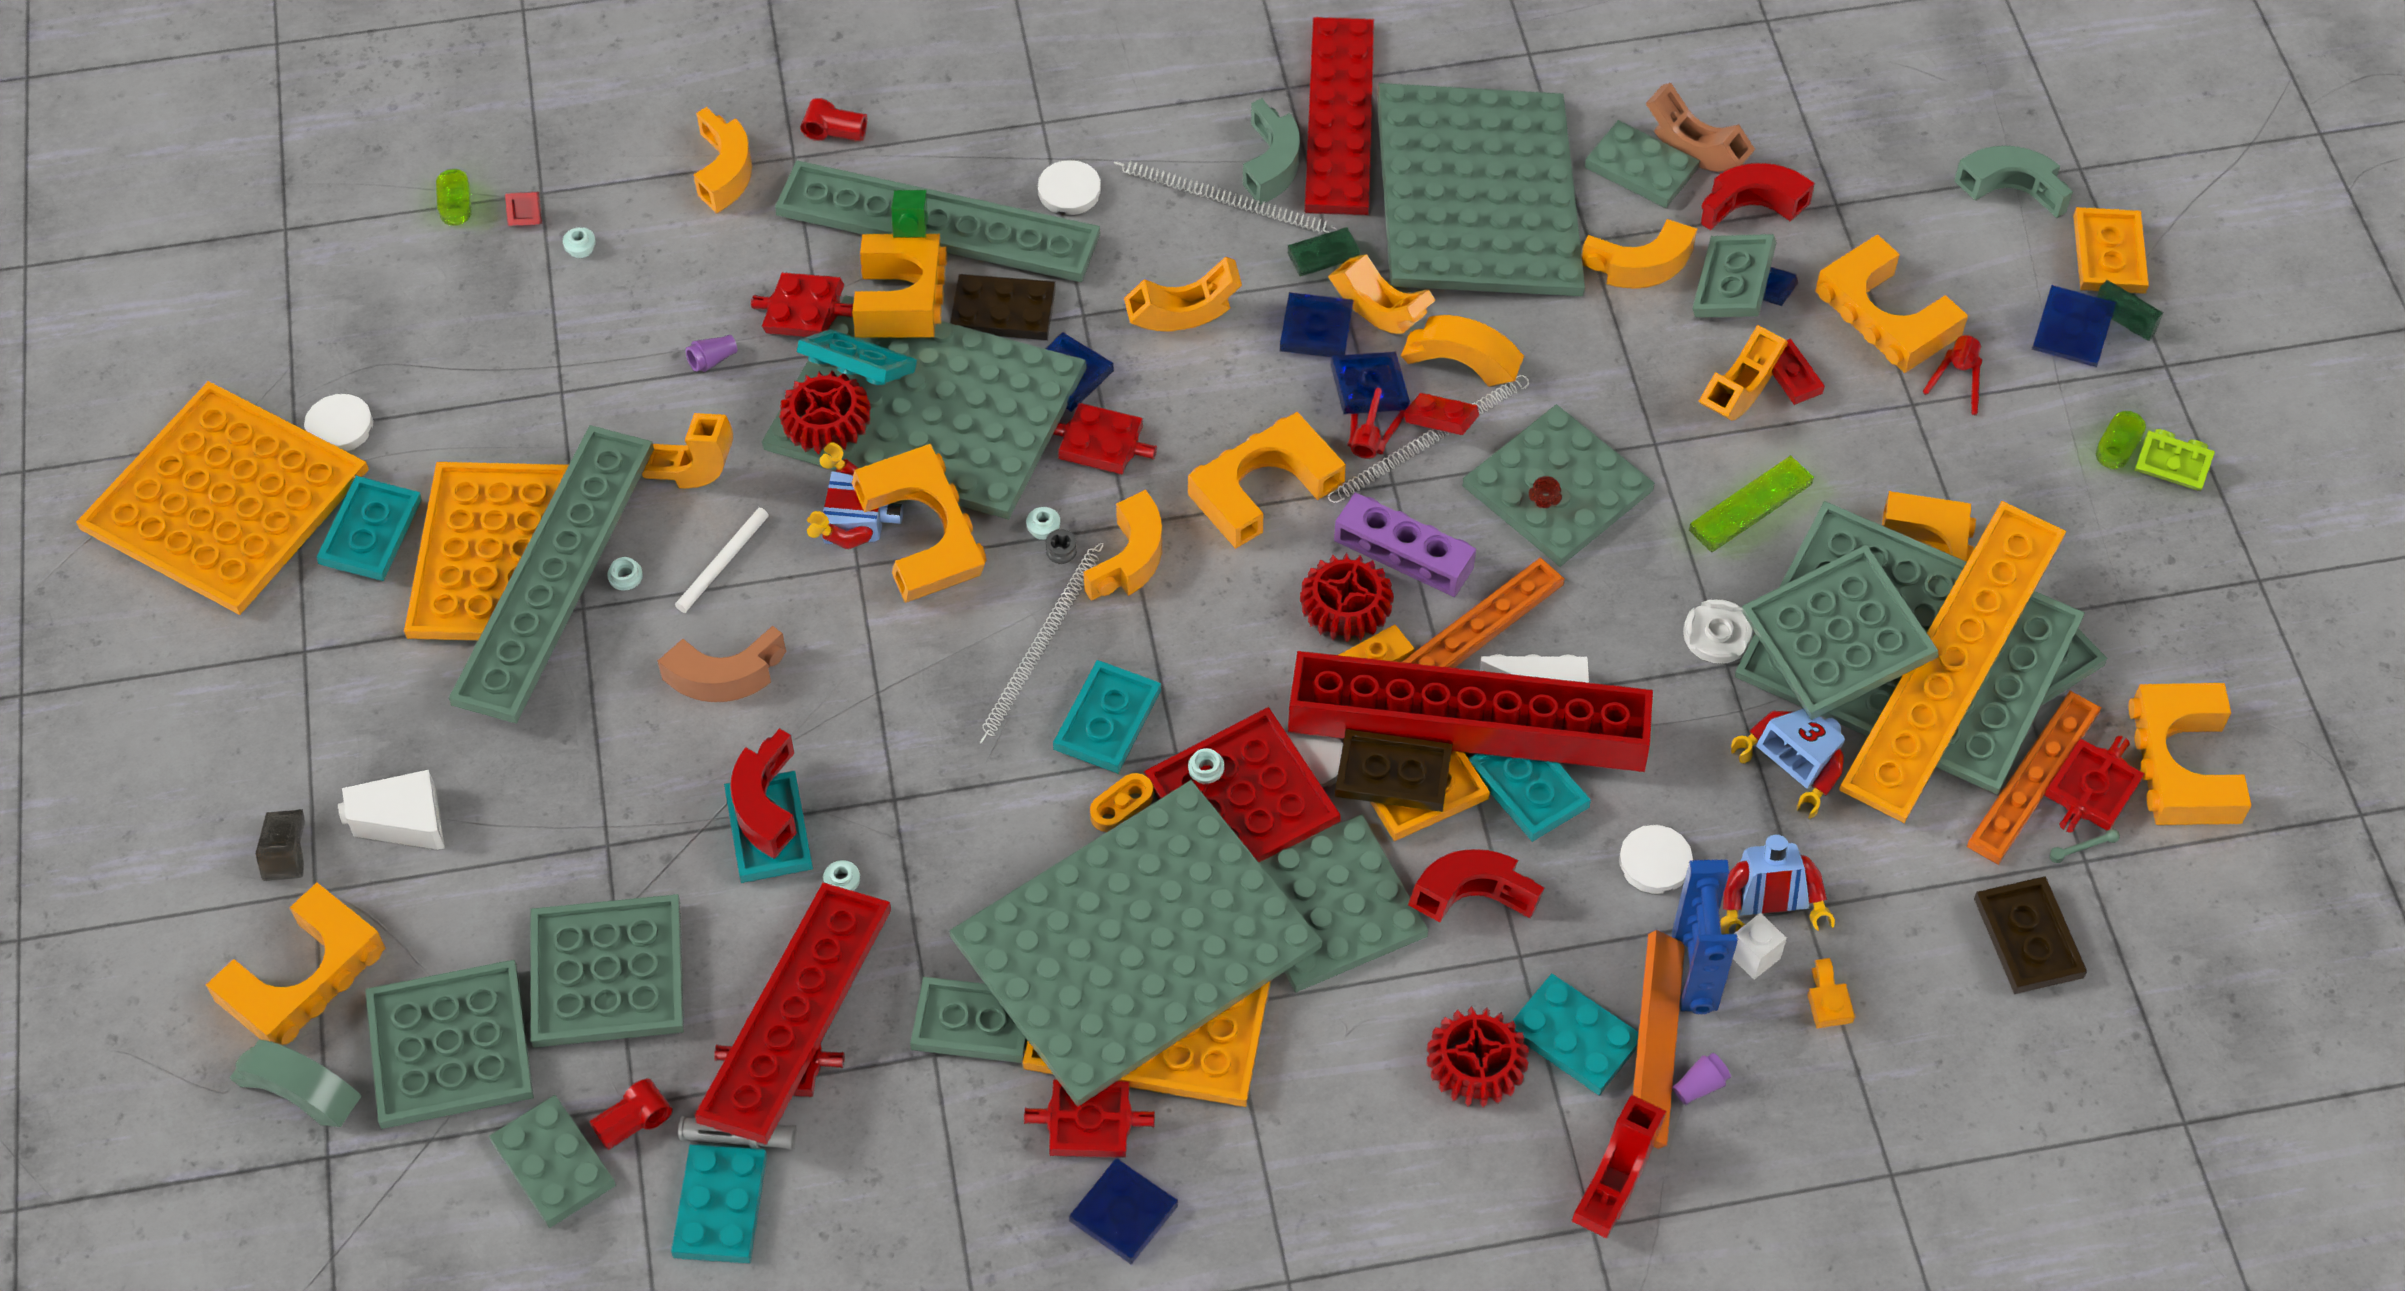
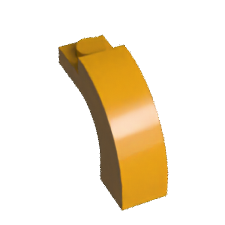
(731, 171)
(1645, 264)
(1376, 298)
(1184, 306)
(1468, 342)
(1742, 384)
(698, 461)
(1137, 563)

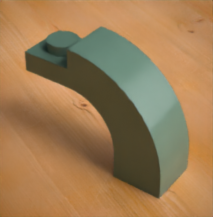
(1277, 167)
(2016, 169)
(298, 1080)

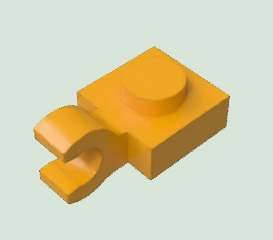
(1828, 1001)

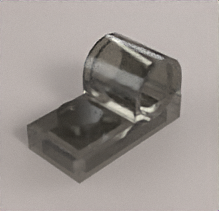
(279, 845)

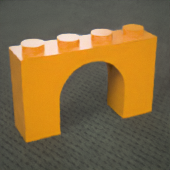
(903, 311)
(1901, 338)
(1285, 445)
(921, 478)
(1931, 521)
(2175, 792)
(281, 1012)

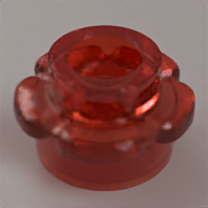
(1548, 486)

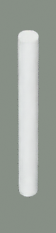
(721, 560)

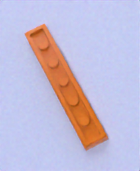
(1490, 617)
(2032, 778)
(1659, 1025)

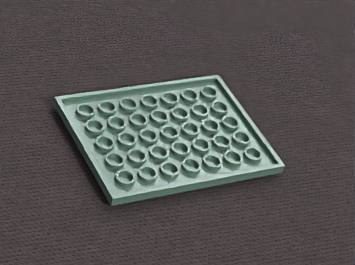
(1479, 190)
(971, 397)
(1924, 577)
(1134, 941)

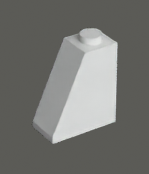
(395, 811)

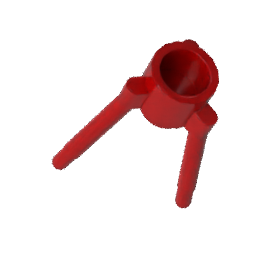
(1963, 356)
(1366, 440)

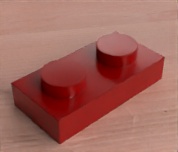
(1796, 375)
(1441, 413)

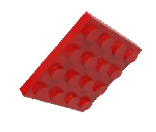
(1264, 789)

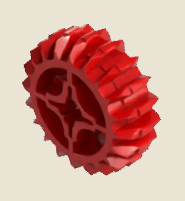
(825, 404)
(1354, 595)
(1503, 1049)

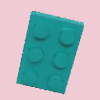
(856, 356)
(369, 528)
(1107, 716)
(1531, 791)
(794, 857)
(1576, 1034)
(719, 1204)

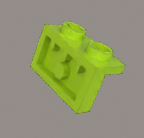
(2175, 459)

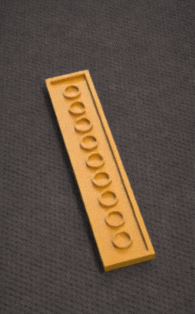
(1968, 637)

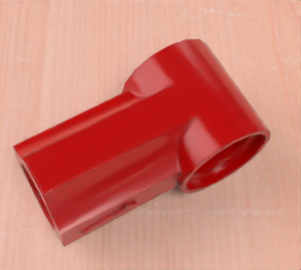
(824, 120)
(641, 1108)

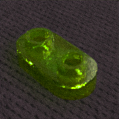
(453, 197)
(2119, 442)

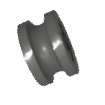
(1060, 555)

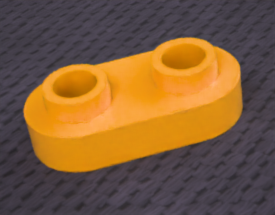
(1118, 802)

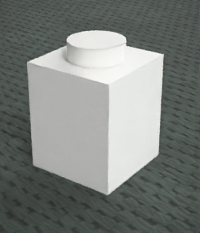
(1758, 946)

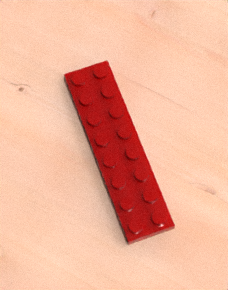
(1340, 116)
(793, 1014)

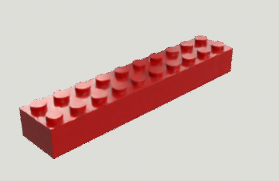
(1473, 710)

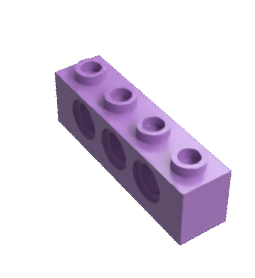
(1386, 545)

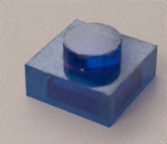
(1779, 286)

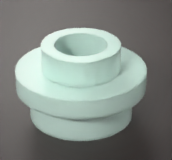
(579, 242)
(1042, 529)
(622, 567)
(1206, 757)
(850, 882)

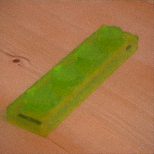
(1751, 504)

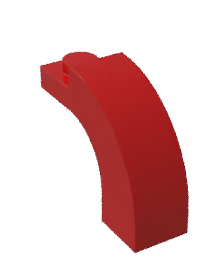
(1760, 185)
(759, 818)
(1474, 874)
(1620, 1166)

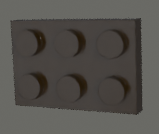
(1004, 306)
(1393, 770)
(2030, 935)

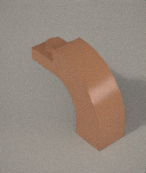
(1678, 127)
(726, 677)

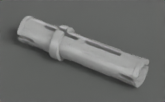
(782, 1137)

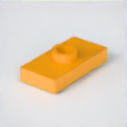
(1386, 645)

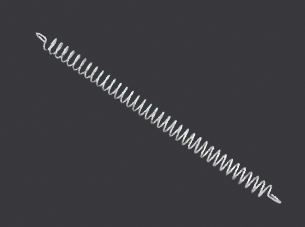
(1250, 207)
(1374, 470)
(1075, 589)

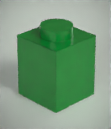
(909, 213)

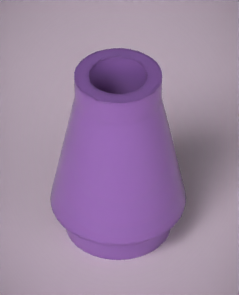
(709, 352)
(1703, 1078)

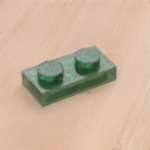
(1323, 251)
(2131, 311)

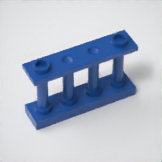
(1699, 929)

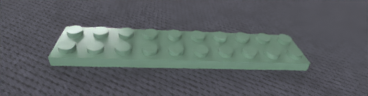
(965, 224)
(551, 575)

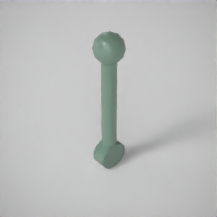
(2057, 854)

